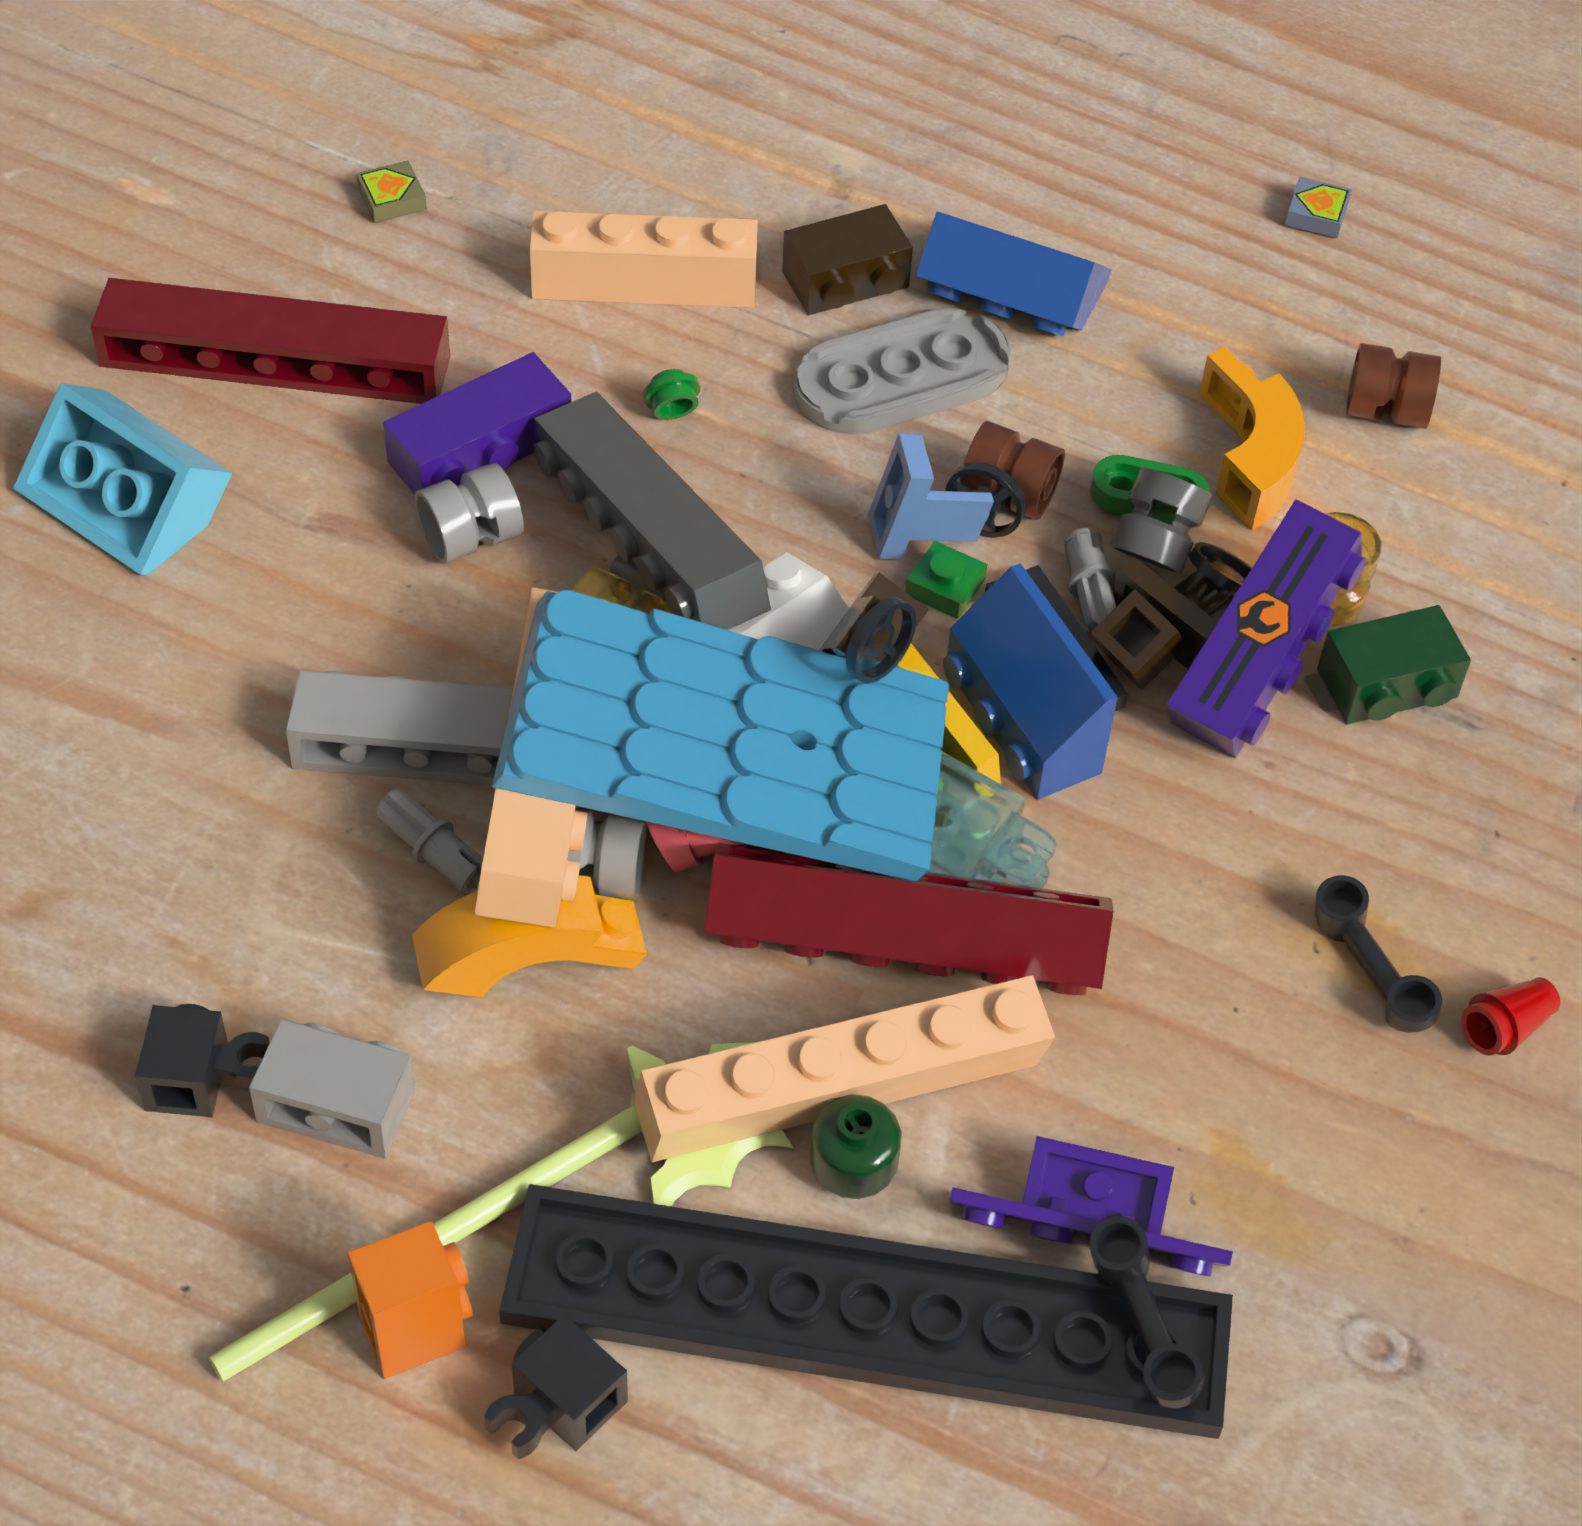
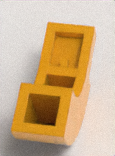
(1272, 429)
(473, 952)

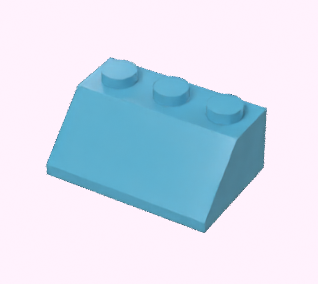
(120, 478)

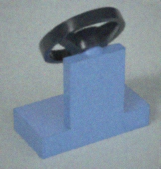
(909, 511)

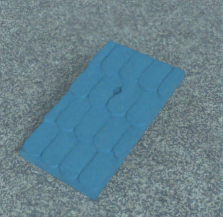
(725, 735)

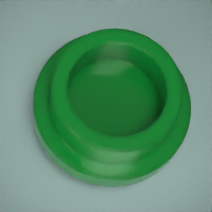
(672, 394)

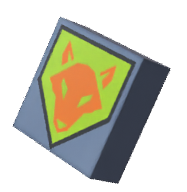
(1318, 207)

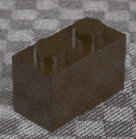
(847, 259)

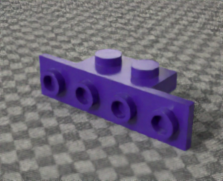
(1081, 1186)

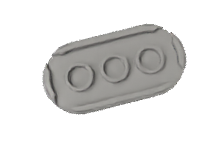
(901, 371)

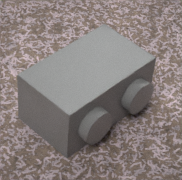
(333, 1087)

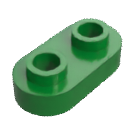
(1115, 477)

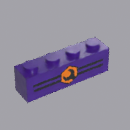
(1267, 628)

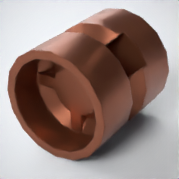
(1393, 385)
(1031, 464)

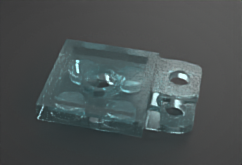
(986, 830)

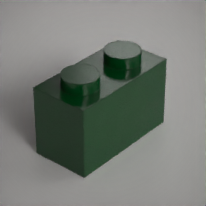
(1393, 664)

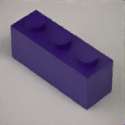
(474, 424)

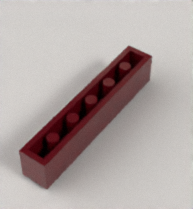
(271, 341)
(929, 921)

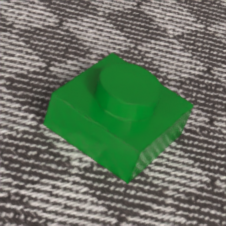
(946, 579)

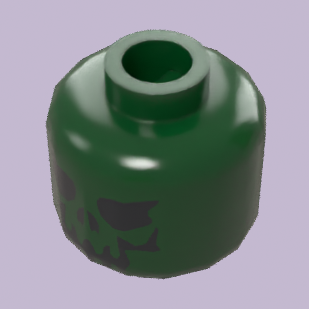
(855, 1146)

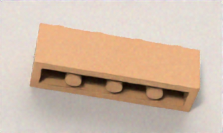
(643, 259)

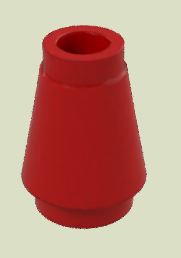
(1508, 1015)

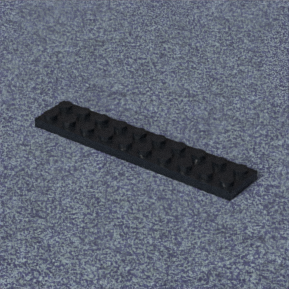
(856, 1308)

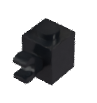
(189, 1058)
(561, 1385)

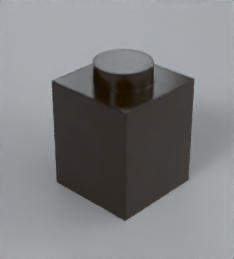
(1138, 639)

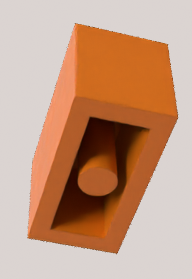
(411, 1298)

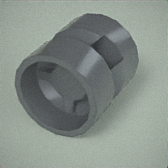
(1154, 540)

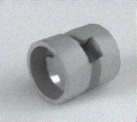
(464, 514)
(613, 855)

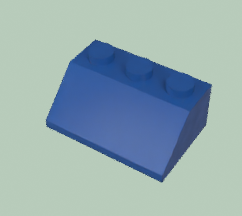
(1010, 274)
(1031, 685)

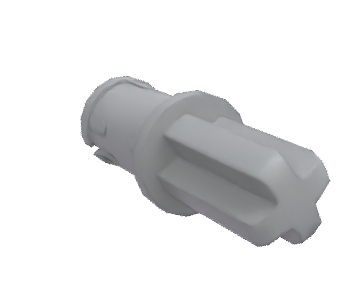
(1091, 577)
(431, 840)

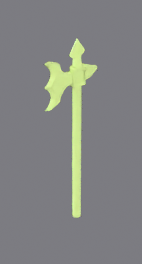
(680, 1173)

